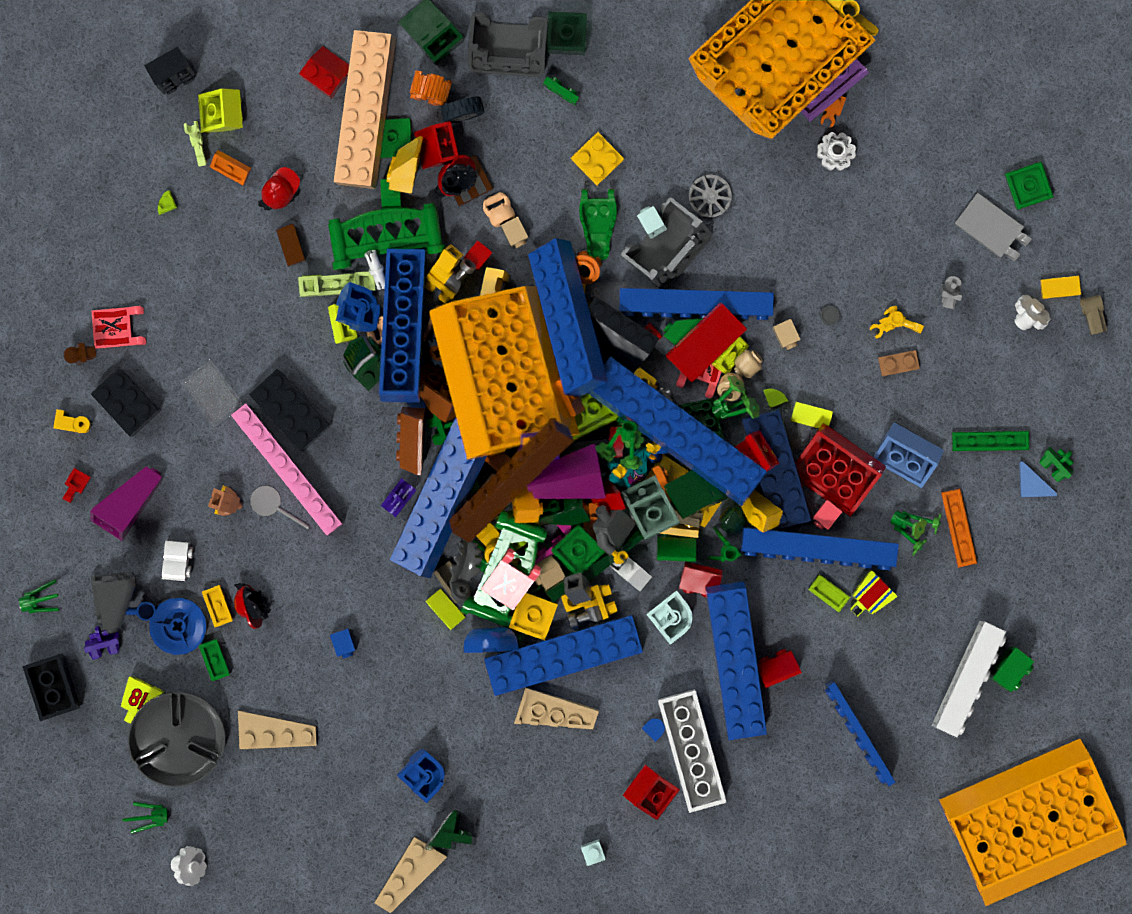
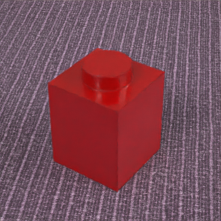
(478, 255)

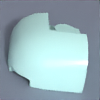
(672, 617)

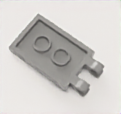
(991, 227)

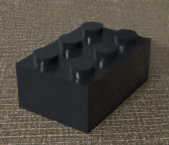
(170, 71)
(125, 402)
(51, 687)

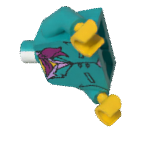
(629, 477)

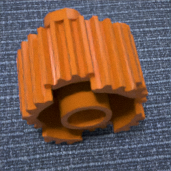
(431, 88)

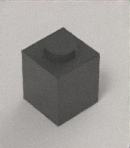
(577, 588)

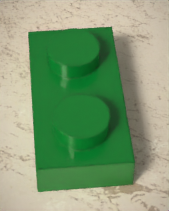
(567, 94)
(214, 660)

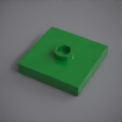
(395, 136)
(1028, 185)
(577, 550)

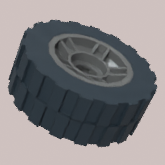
(462, 109)

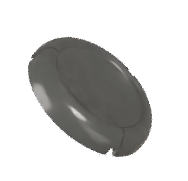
(176, 739)

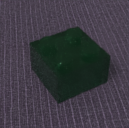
(566, 33)

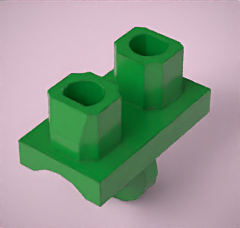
(443, 428)
(1051, 457)

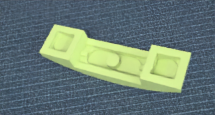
(333, 283)

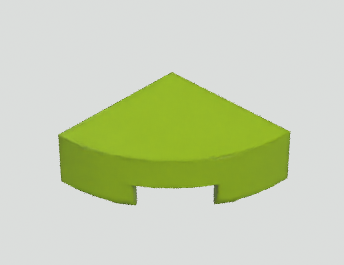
(166, 203)
(774, 397)

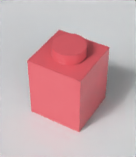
(826, 515)

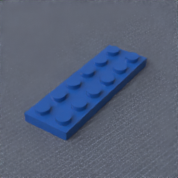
(862, 739)

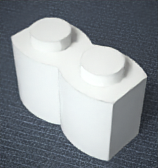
(176, 560)

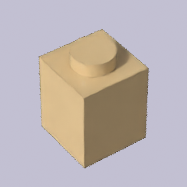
(515, 233)
(786, 334)
(550, 573)

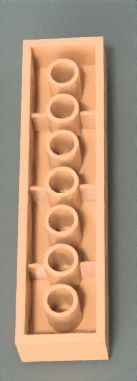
(364, 109)

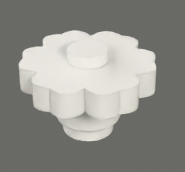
(836, 151)
(1030, 313)
(189, 866)

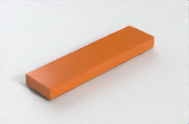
(958, 528)

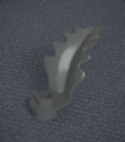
(464, 570)

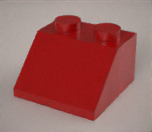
(325, 72)
(777, 668)
(650, 792)

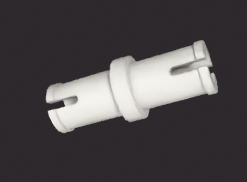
(376, 269)

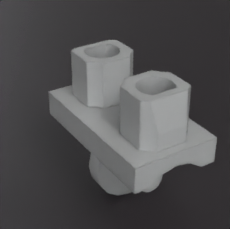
(951, 291)

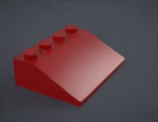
(838, 469)

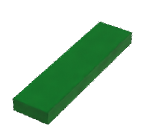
(990, 441)

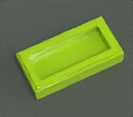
(829, 593)

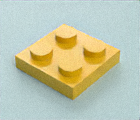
(597, 159)
(533, 616)

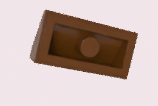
(291, 245)

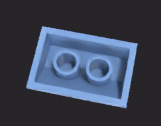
(908, 455)

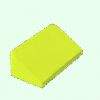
(341, 331)
(726, 360)
(810, 415)
(445, 609)

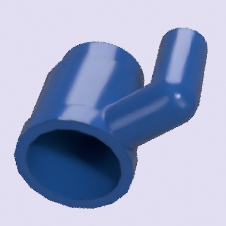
(144, 611)

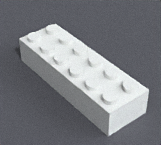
(969, 678)
(692, 750)

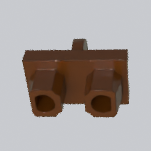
(79, 354)

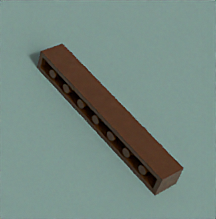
(510, 480)

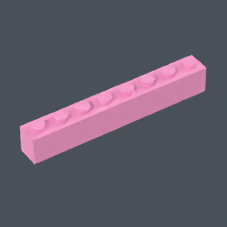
(287, 469)

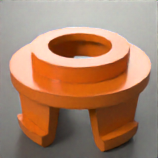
(592, 263)

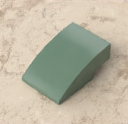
(650, 507)

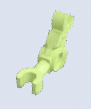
(196, 141)

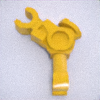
(895, 320)

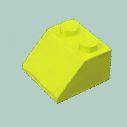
(220, 110)

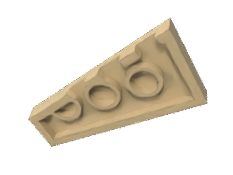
(551, 710)
(269, 732)
(409, 874)

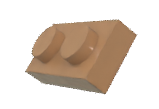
(898, 363)

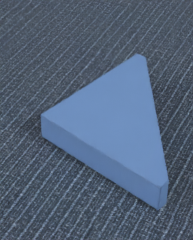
(1031, 484)

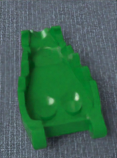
(598, 220)

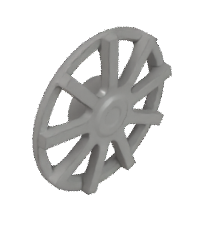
(710, 196)

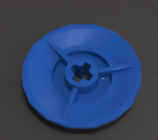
(163, 624)

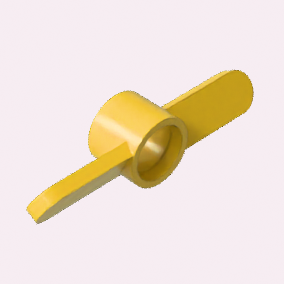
(866, 24)

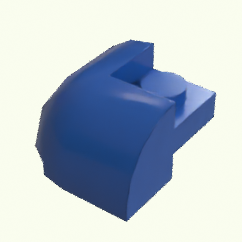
(358, 308)
(490, 640)
(423, 775)

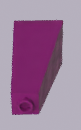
(570, 477)
(123, 506)

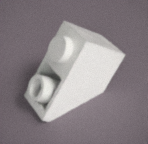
(632, 573)

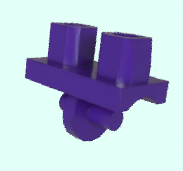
(398, 497)
(100, 640)

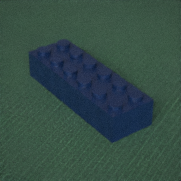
(781, 483)

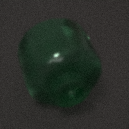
(732, 519)

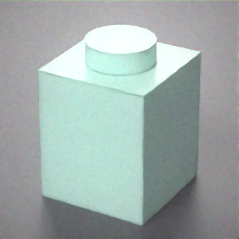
(651, 221)
(593, 852)

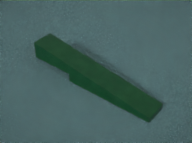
(595, 569)

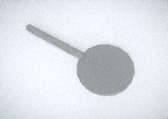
(267, 501)

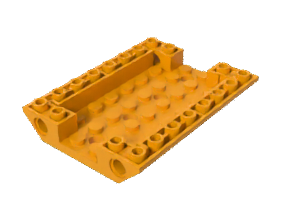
(797, 74)
(480, 375)
(1024, 799)

